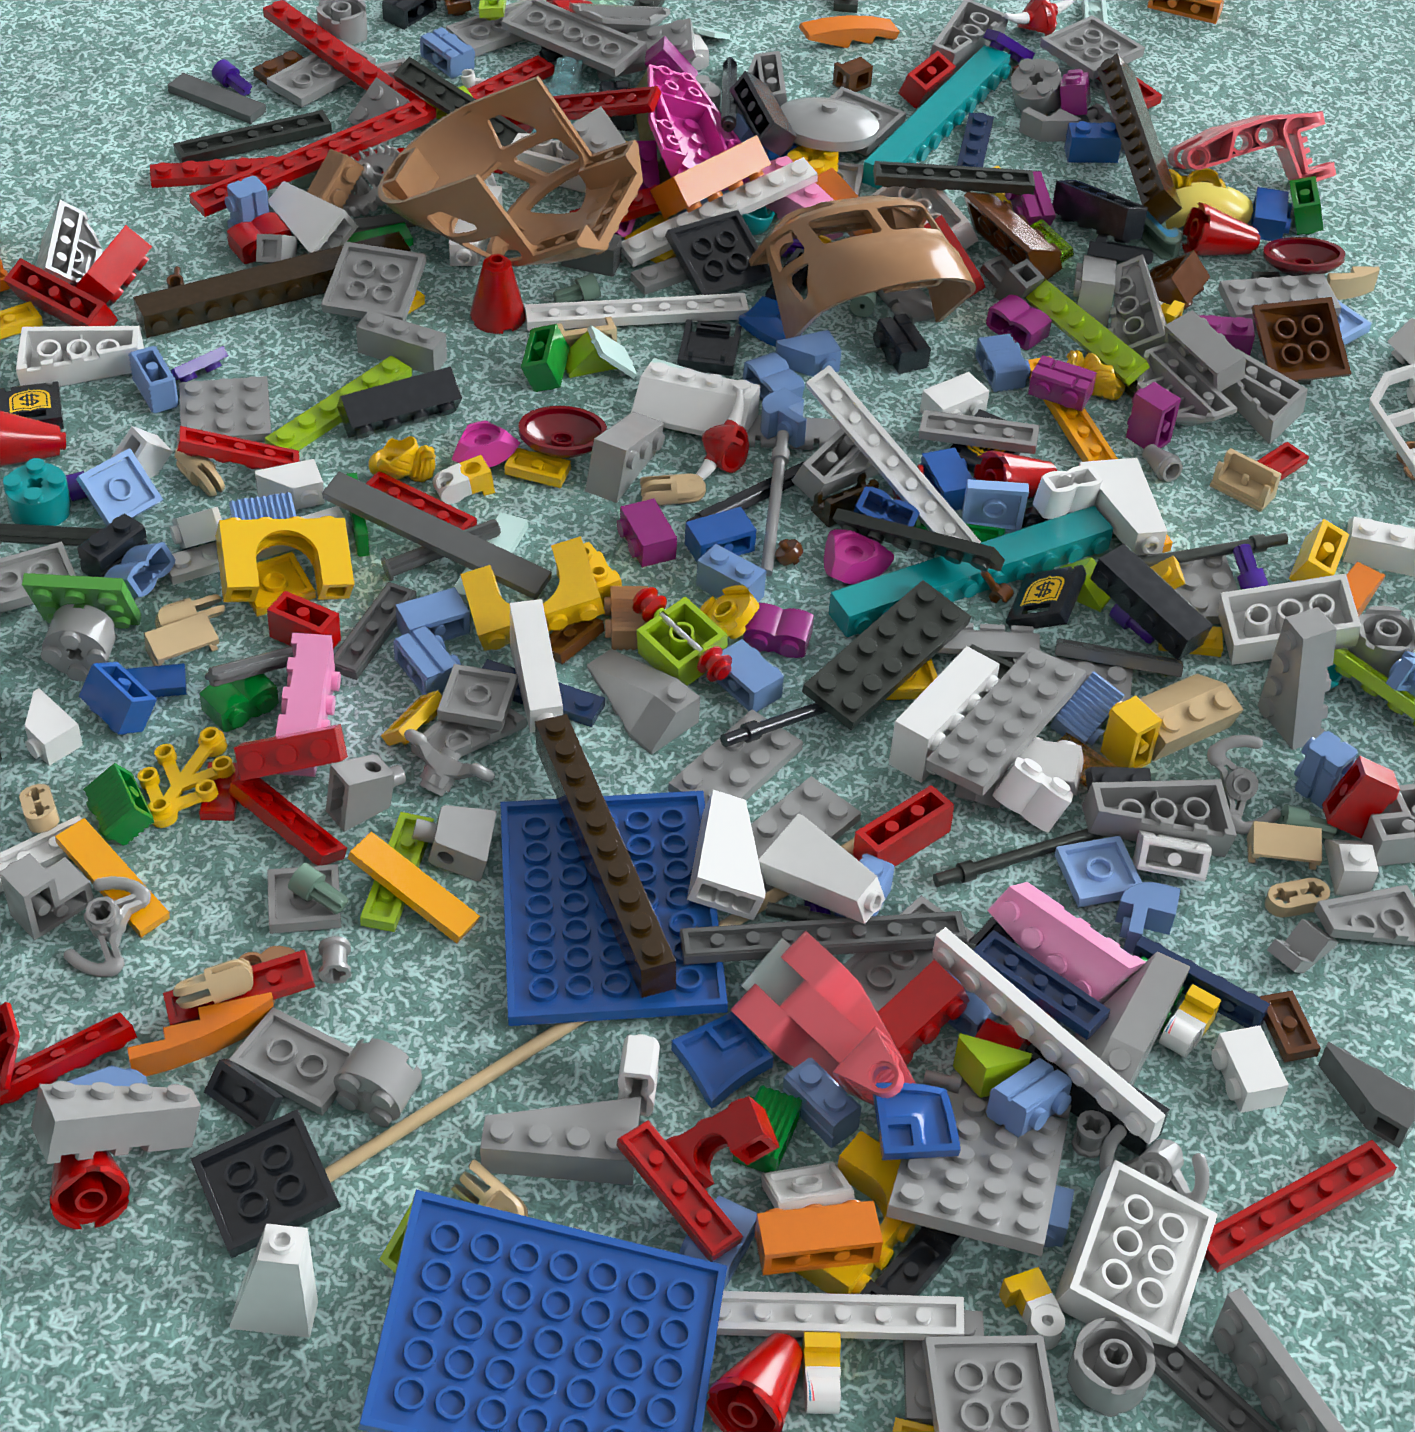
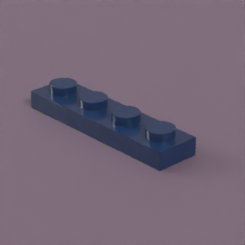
(975, 140)
(577, 704)
(1043, 985)
(1235, 1002)

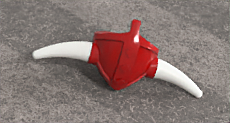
(1039, 15)
(727, 443)

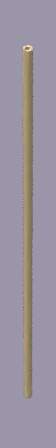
(491, 1073)

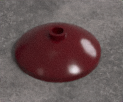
(1303, 255)
(561, 430)

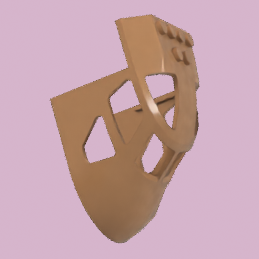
(446, 169)
(891, 258)

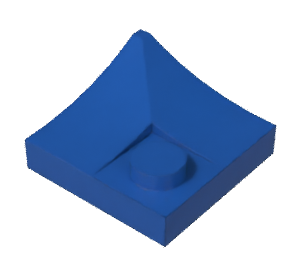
(764, 321)
(721, 1057)
(916, 1123)

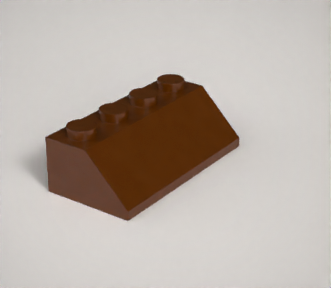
(1011, 233)

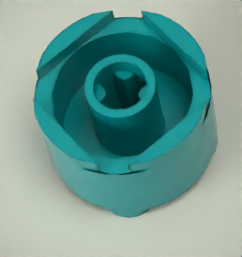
(37, 494)

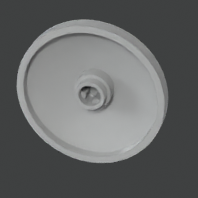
(830, 124)

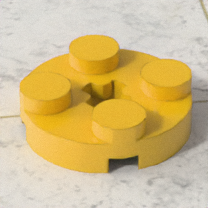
(818, 159)
(732, 610)

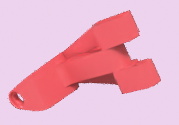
(1283, 131)
(828, 1021)

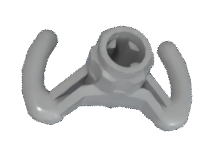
(443, 766)
(1238, 781)
(108, 922)
(1161, 1163)

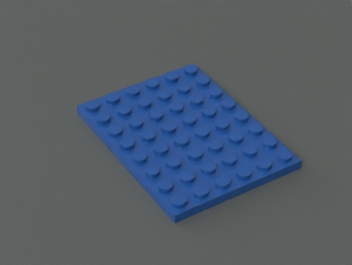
(557, 935)
(539, 1329)

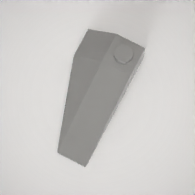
(1136, 308)

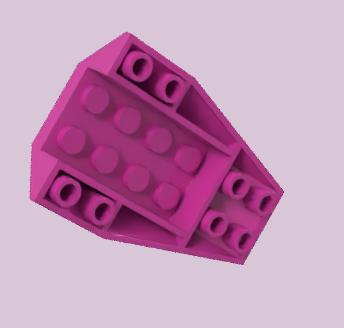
(686, 121)

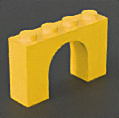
(320, 539)
(572, 602)
(874, 1177)

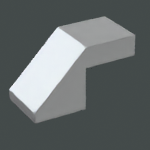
(1046, 128)
(1303, 946)

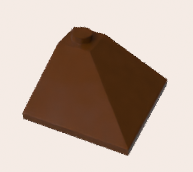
(1302, 339)

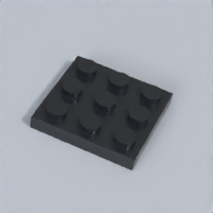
(718, 254)
(264, 1180)

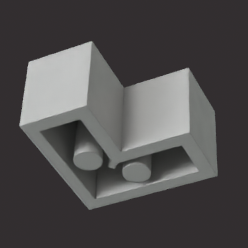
(1394, 830)
(44, 896)

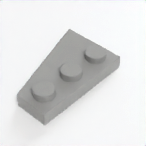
(469, 738)
(1371, 916)

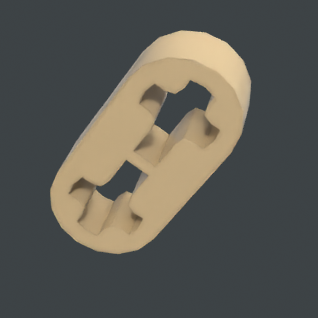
(39, 808)
(1296, 894)

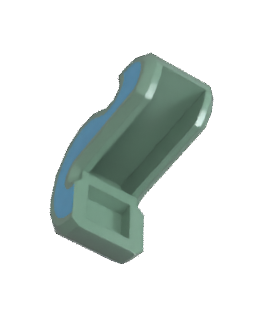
(1161, 240)

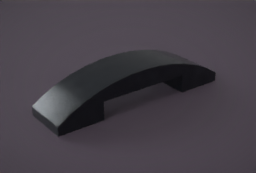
(916, 1264)

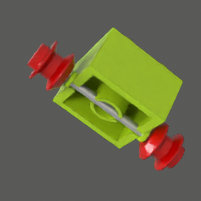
(680, 639)

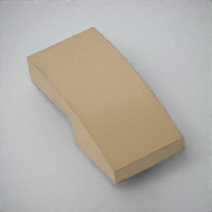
(1353, 284)

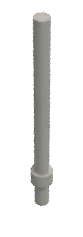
(779, 459)

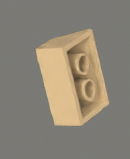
(1191, 712)

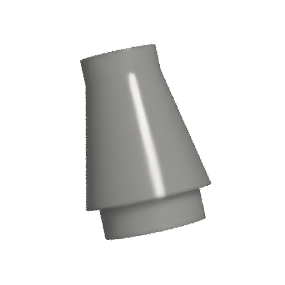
(1163, 463)

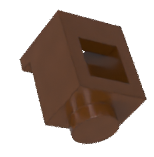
(853, 74)

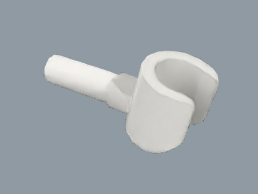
(468, 78)

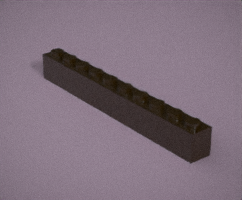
(1139, 139)
(245, 289)
(606, 857)

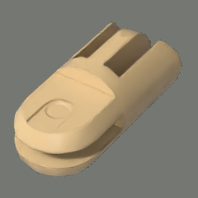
(200, 472)
(673, 488)
(186, 608)
(215, 984)
(496, 1197)

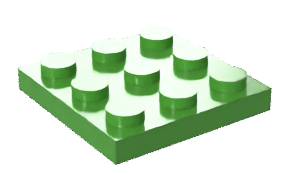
(107, 594)

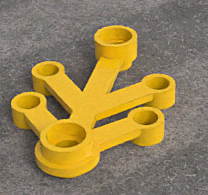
(166, 807)

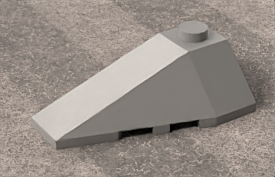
(647, 700)
(1137, 1016)

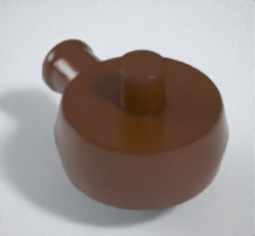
(789, 552)

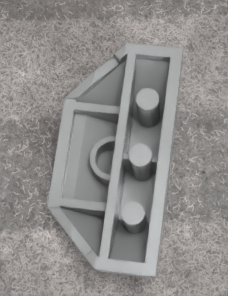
(622, 17)
(68, 245)
(1199, 398)

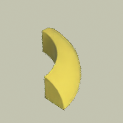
(1224, 199)

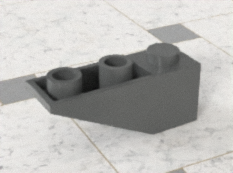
(1375, 1098)

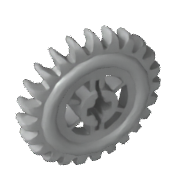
(365, 197)

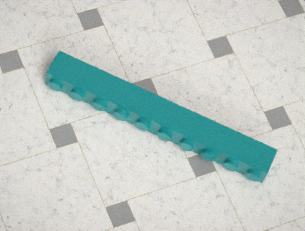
(942, 111)
(1024, 551)

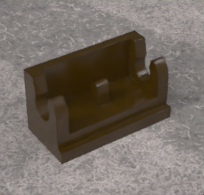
(844, 500)

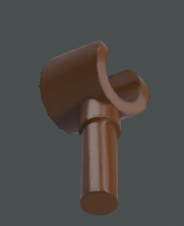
(175, 279)
(1001, 591)

